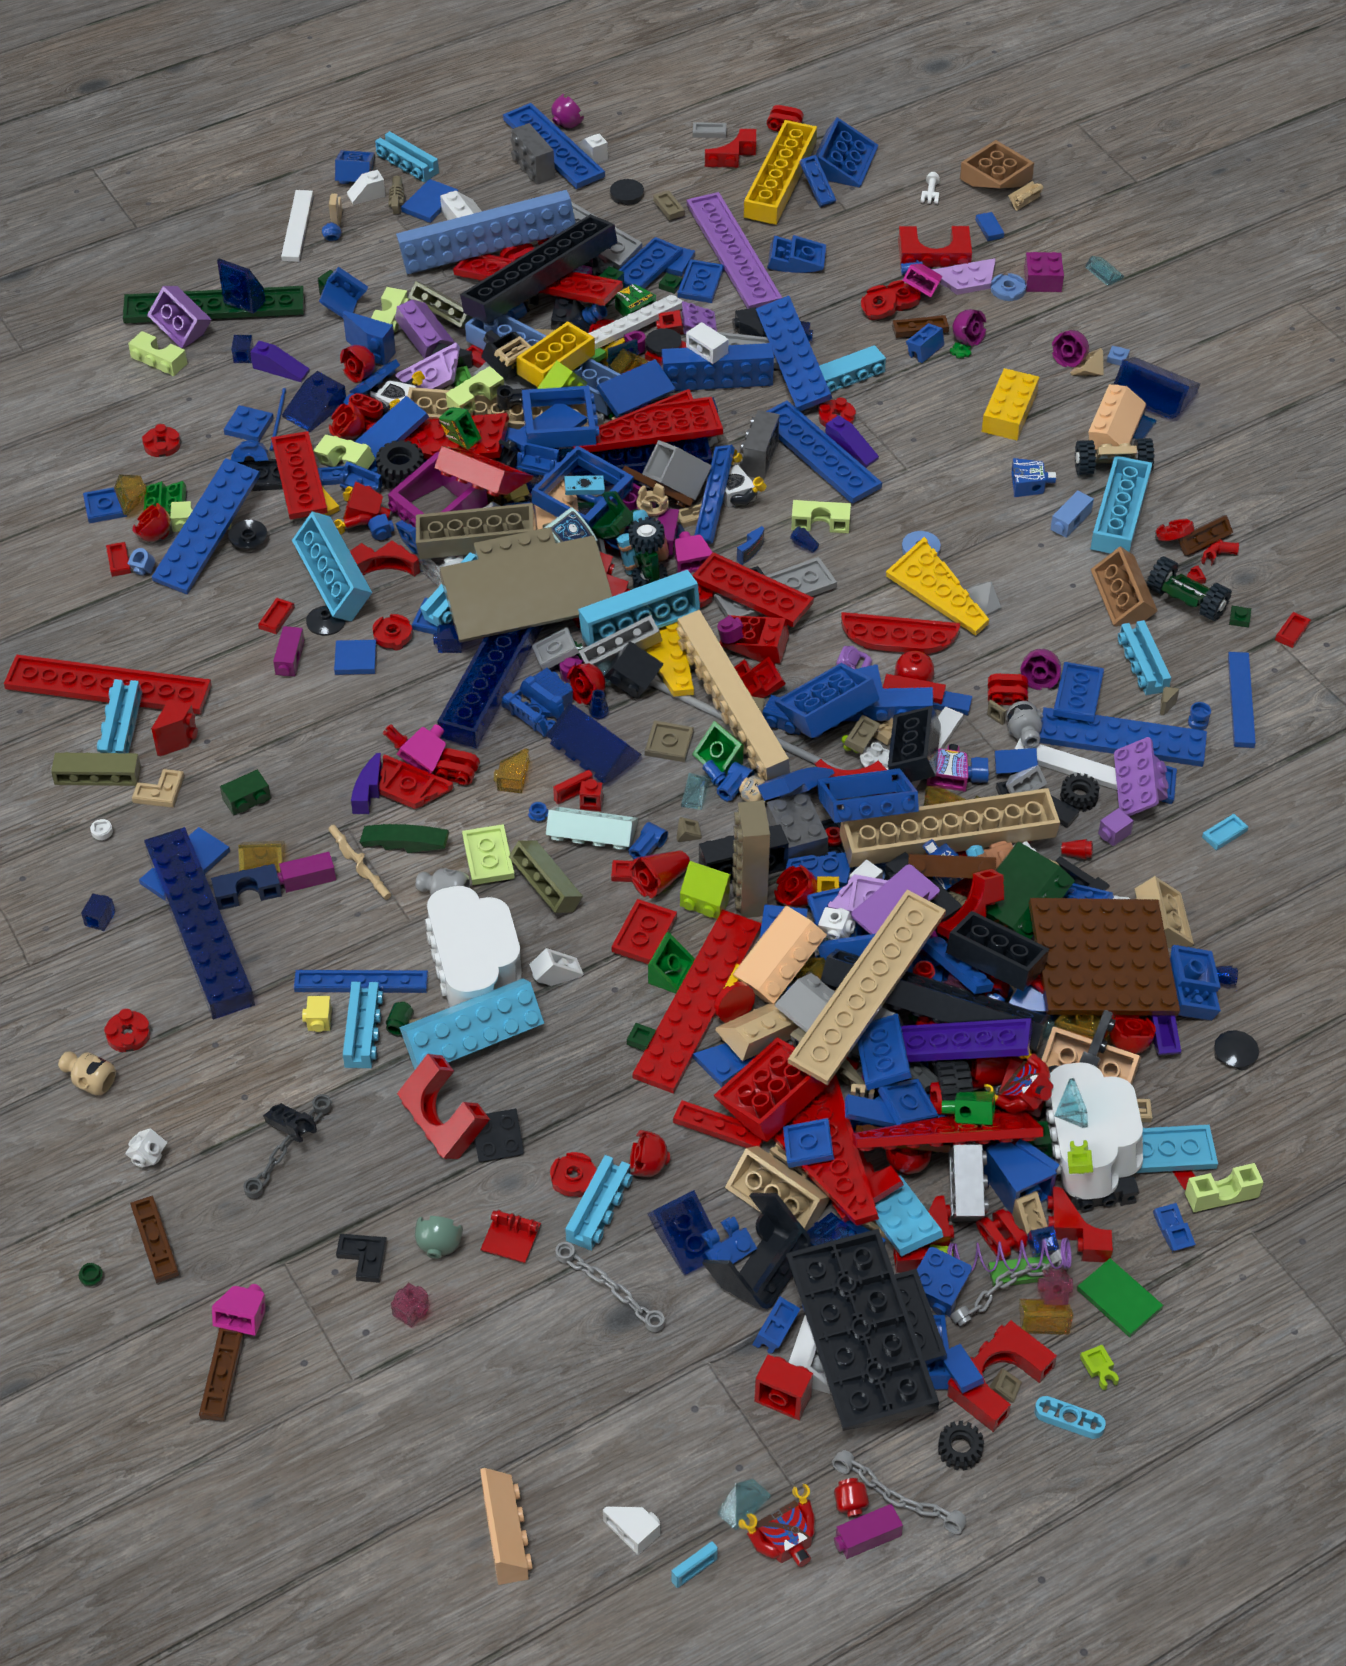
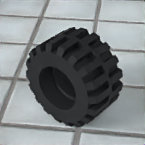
(398, 461)
(953, 1077)

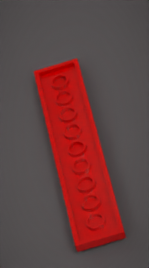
(571, 286)
(94, 681)
(693, 1005)

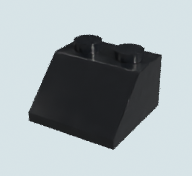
(570, 311)
(633, 670)

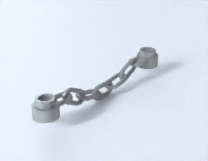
(963, 1314)
(652, 1316)
(953, 1522)

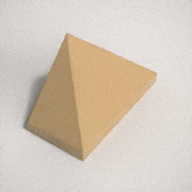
(1091, 365)
(1029, 1213)

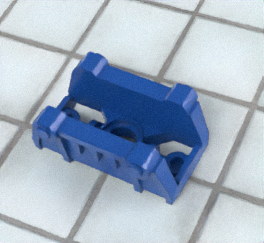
(541, 701)

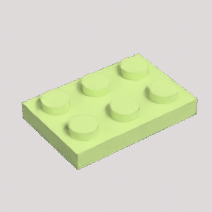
(488, 854)

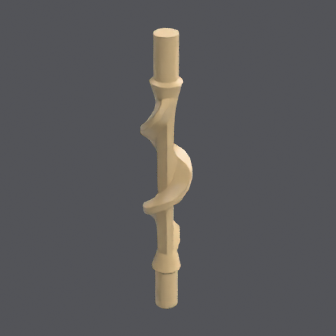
(361, 868)

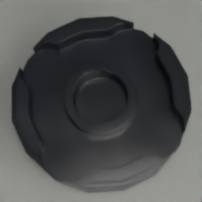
(626, 191)
(662, 339)

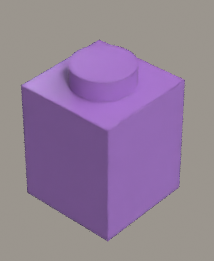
(1115, 827)

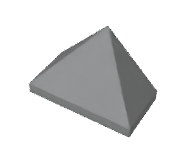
(985, 597)
(1026, 780)

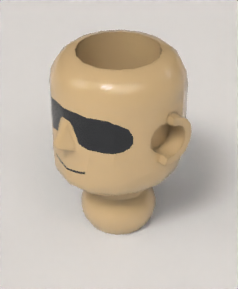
(88, 1072)

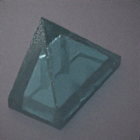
(695, 791)
(1072, 1106)
(743, 1499)

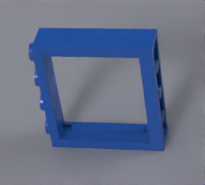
(560, 436)
(579, 456)
(868, 784)

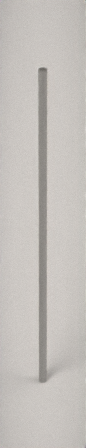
(717, 713)

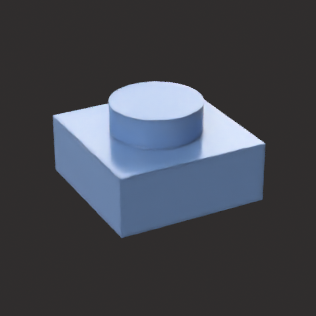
(1117, 354)

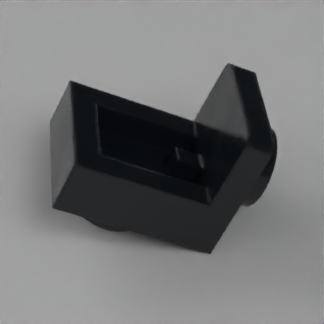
(508, 453)

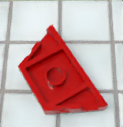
(410, 784)

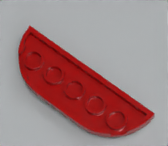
(899, 633)

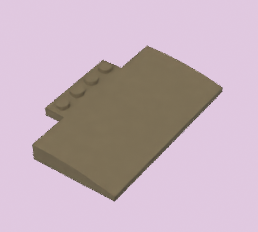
(523, 583)

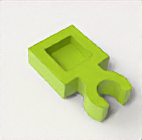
(1079, 1159)
(1099, 1363)

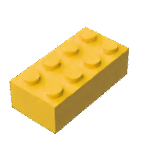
(565, 344)
(1010, 404)

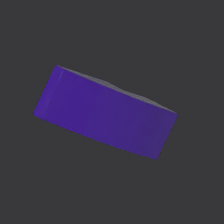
(367, 786)
(1166, 1035)

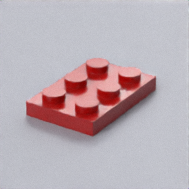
(643, 931)

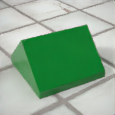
(720, 747)
(669, 964)

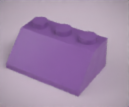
(178, 316)
(421, 327)

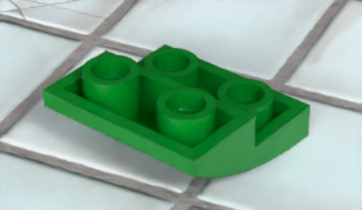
(164, 495)

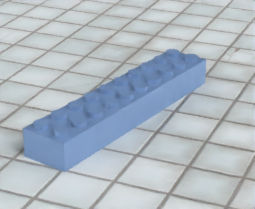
(485, 231)
(590, 370)

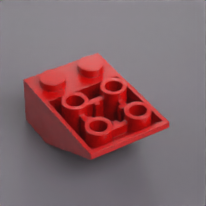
(761, 638)

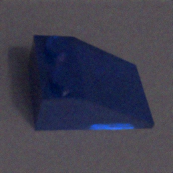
(240, 287)
(315, 401)
(680, 1230)

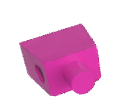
(924, 278)
(690, 552)
(423, 748)
(240, 1309)

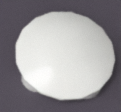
(875, 753)

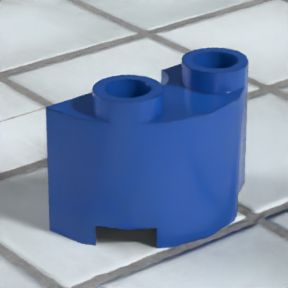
(250, 448)

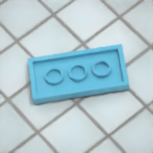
(1178, 1149)
(906, 1220)

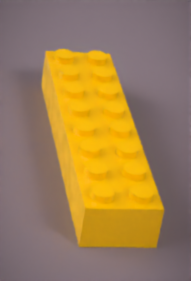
(780, 172)

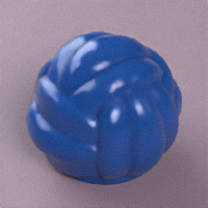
(331, 231)

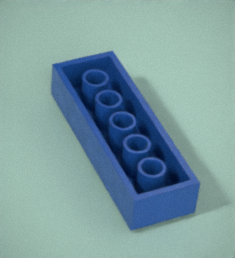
(742, 367)

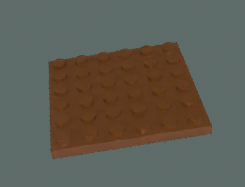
(1104, 957)

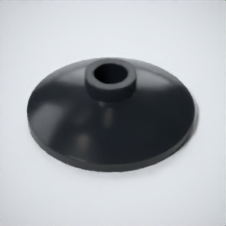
(247, 534)
(323, 623)

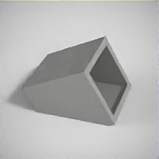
(677, 469)

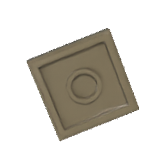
(669, 741)

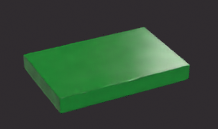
(1120, 1297)

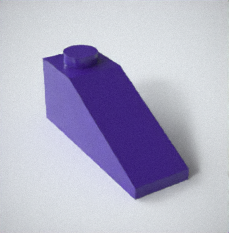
(274, 360)
(851, 440)

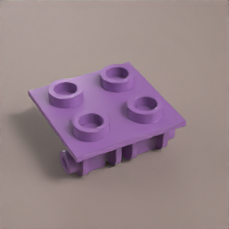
(695, 315)

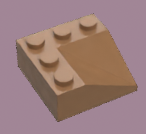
(996, 168)

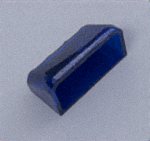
(1159, 388)
(591, 744)

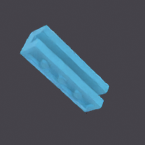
(407, 157)
(853, 368)
(436, 607)
(1144, 658)
(120, 717)
(361, 1025)
(598, 1203)

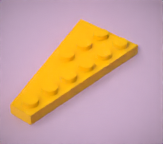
(933, 582)
(676, 667)

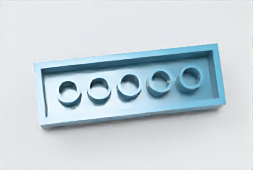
(1121, 505)
(331, 566)
(662, 599)
(474, 1023)

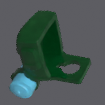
(617, 518)

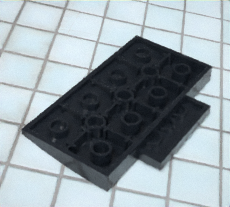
(868, 1329)

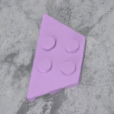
(967, 277)
(438, 368)
(856, 892)

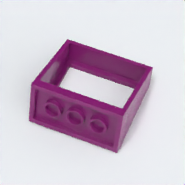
(424, 481)

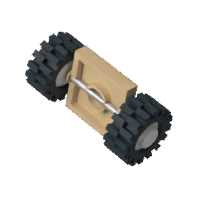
(1087, 456)

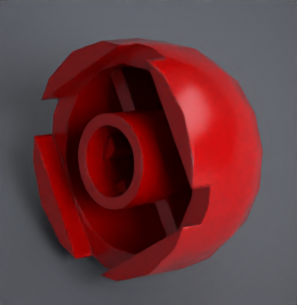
(358, 362)
(347, 422)
(153, 524)
(915, 665)
(584, 680)
(795, 886)
(1132, 1033)
(648, 1154)
(908, 1160)

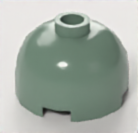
(437, 1236)

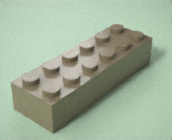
(457, 531)
(751, 858)

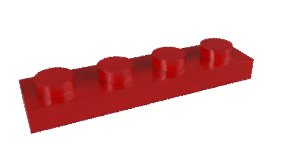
(715, 1125)

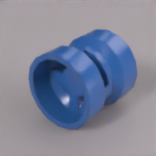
(593, 313)
(1199, 716)

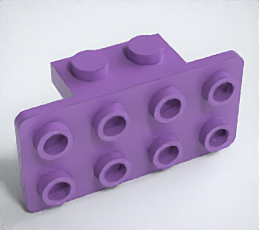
(1139, 777)
(879, 905)

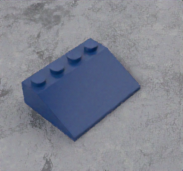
(845, 154)
(828, 699)

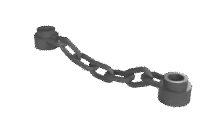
(255, 1183)

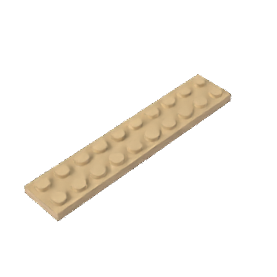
(866, 987)

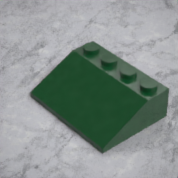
(1026, 877)

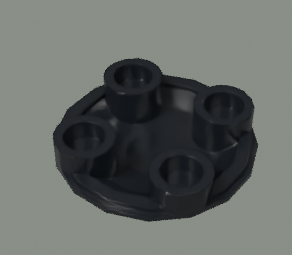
(1236, 1049)

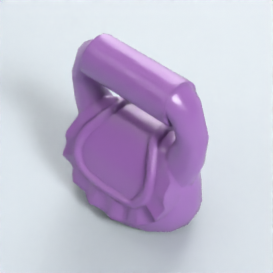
(851, 656)

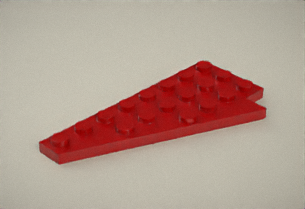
(666, 420)
(431, 435)
(945, 1130)
(845, 1176)

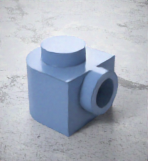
(141, 561)

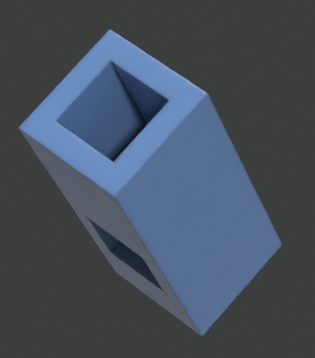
(1072, 514)

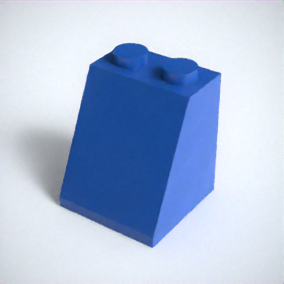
(1017, 1174)

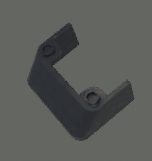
(767, 1268)

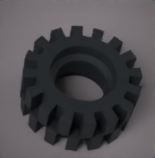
(1080, 783)
(960, 1432)

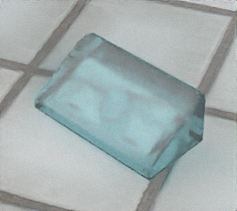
(1103, 270)

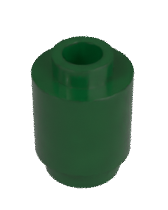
(398, 1017)

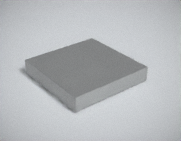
(555, 648)

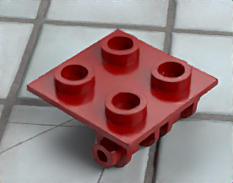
(510, 1236)

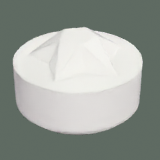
(101, 829)

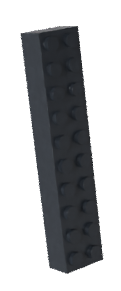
(538, 269)
(938, 999)

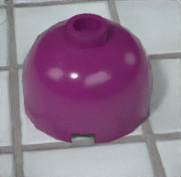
(566, 112)
(969, 327)
(1070, 348)
(1041, 668)

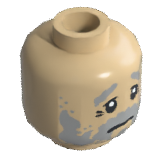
(749, 789)

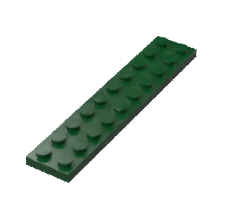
(279, 302)

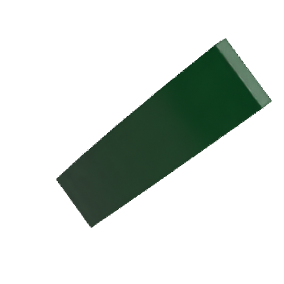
(410, 837)

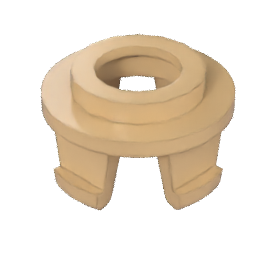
(657, 495)

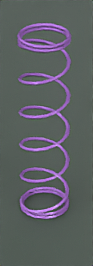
(1065, 1247)

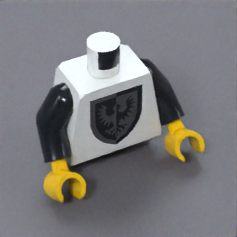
(394, 391)
(739, 487)

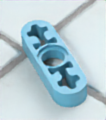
(1059, 1421)

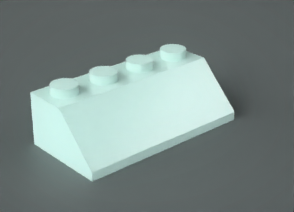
(591, 826)

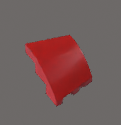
(761, 679)

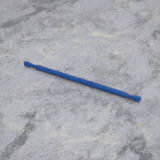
(278, 416)

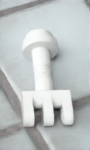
(932, 179)

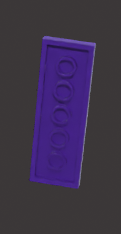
(968, 1040)

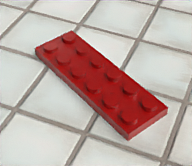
(299, 475)
(752, 589)

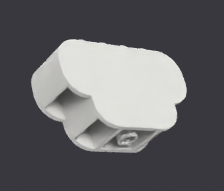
(471, 943)
(1112, 1130)

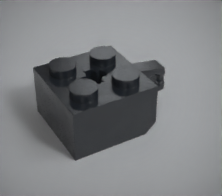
(493, 343)

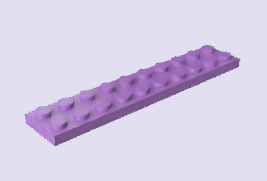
(733, 250)

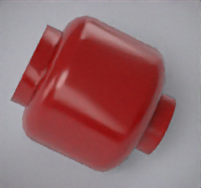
(851, 1497)

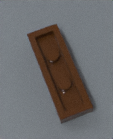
(909, 327)
(1206, 535)

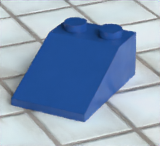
(351, 164)
(372, 334)

